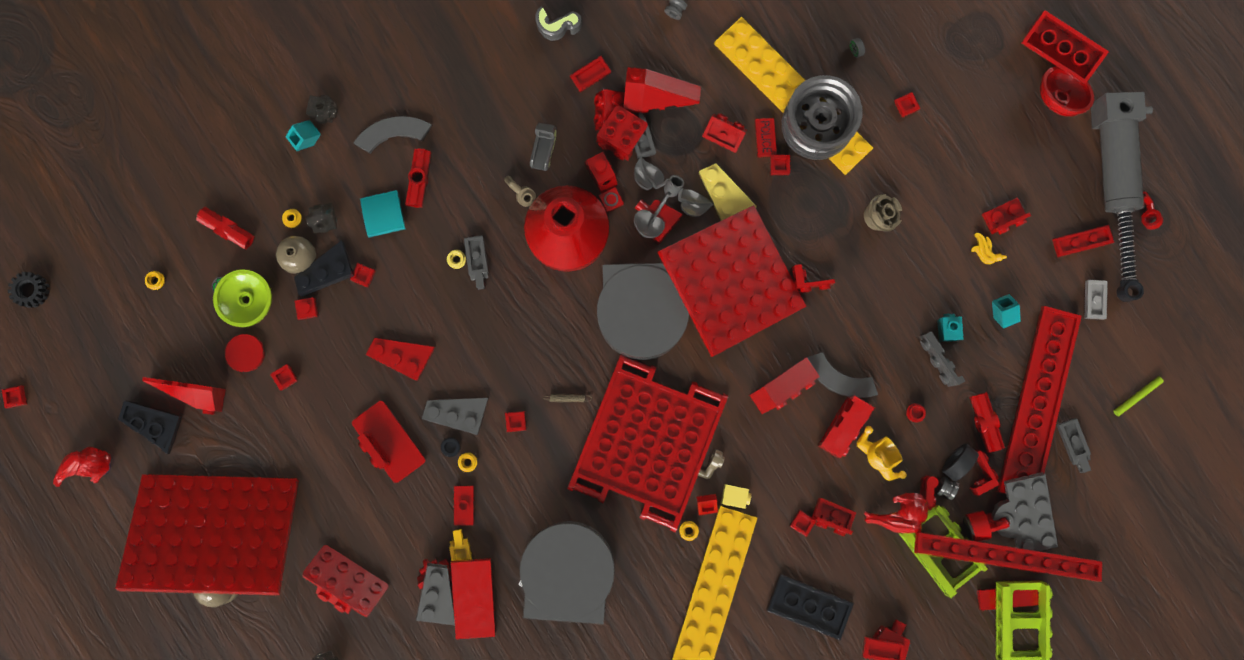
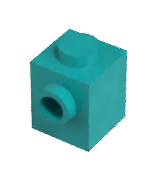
(303, 135)
(1006, 311)
(950, 328)

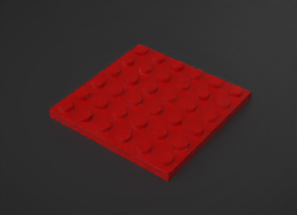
(732, 280)

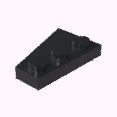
(325, 271)
(155, 425)

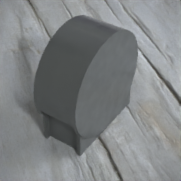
(640, 310)
(567, 574)

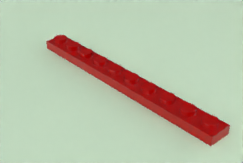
(1008, 557)

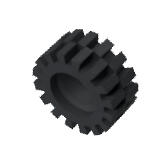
(18, 286)

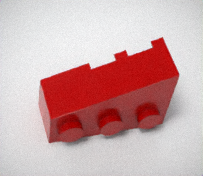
(785, 386)
(845, 426)

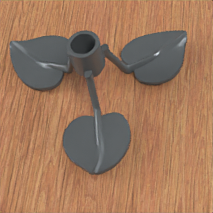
(650, 176)

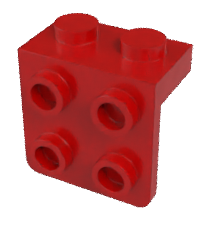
(621, 133)

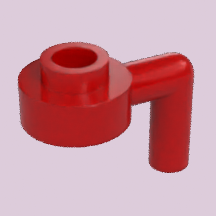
(1151, 214)

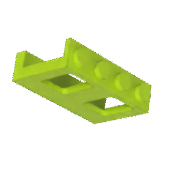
(933, 563)
(1008, 620)

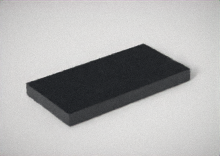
(810, 607)

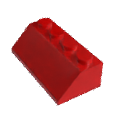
(1064, 47)

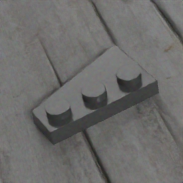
(945, 366)
(457, 413)
(435, 598)

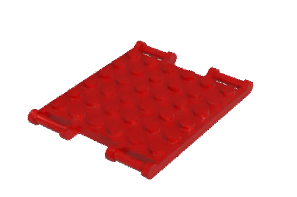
(648, 442)

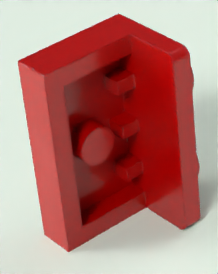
(605, 102)
(834, 516)

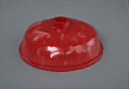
(1065, 93)

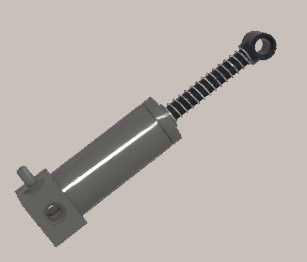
(1118, 121)

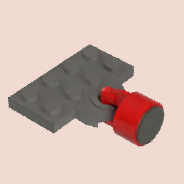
(1022, 516)

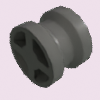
(675, 9)
(947, 488)

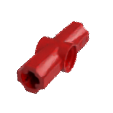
(416, 190)
(225, 228)
(987, 422)

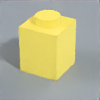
(735, 496)

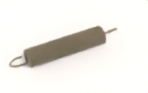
(567, 398)

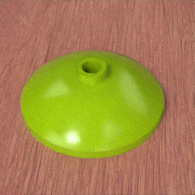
(233, 290)

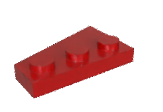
(401, 356)

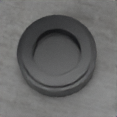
(450, 447)

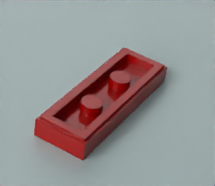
(1083, 241)
(1021, 598)

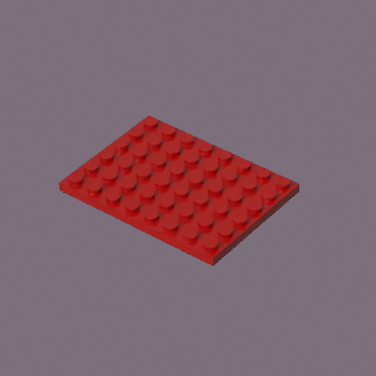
(208, 535)

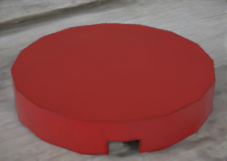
(244, 353)

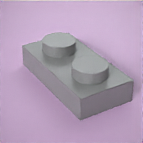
(1095, 299)

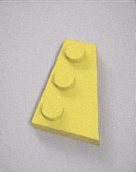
(723, 192)

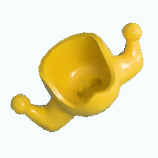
(881, 455)

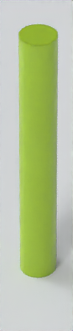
(1138, 396)

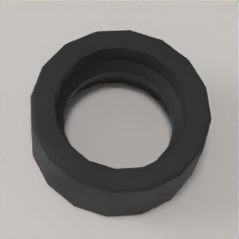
(960, 462)

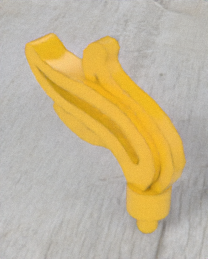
(984, 250)

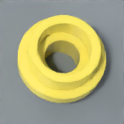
(450, 259)

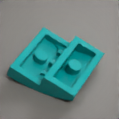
(382, 213)

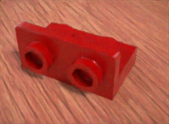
(725, 132)
(1004, 216)

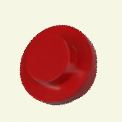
(915, 412)

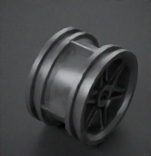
(837, 95)

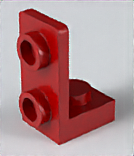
(800, 275)
(983, 485)

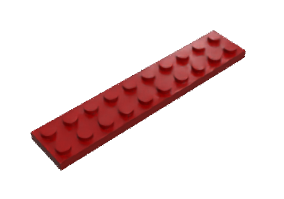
(1041, 394)

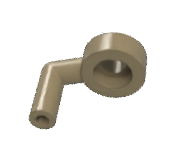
(521, 192)
(715, 461)

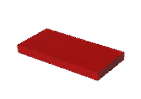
(473, 598)

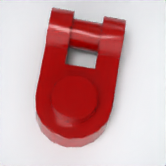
(927, 487)

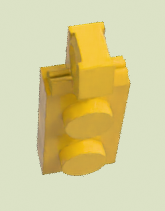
(459, 547)

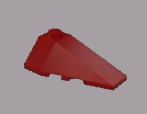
(654, 90)
(197, 396)

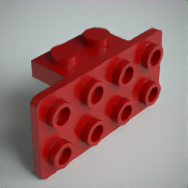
(387, 442)
(344, 582)

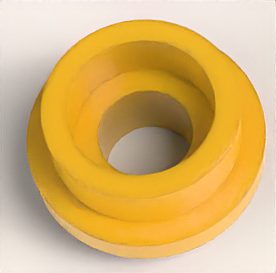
(297, 218)
(150, 277)
(461, 462)
(693, 535)

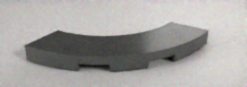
(392, 127)
(840, 383)

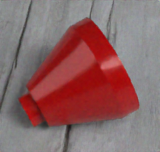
(571, 245)

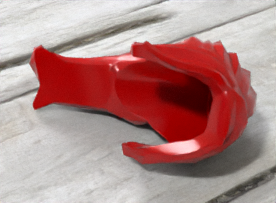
(86, 463)
(907, 519)

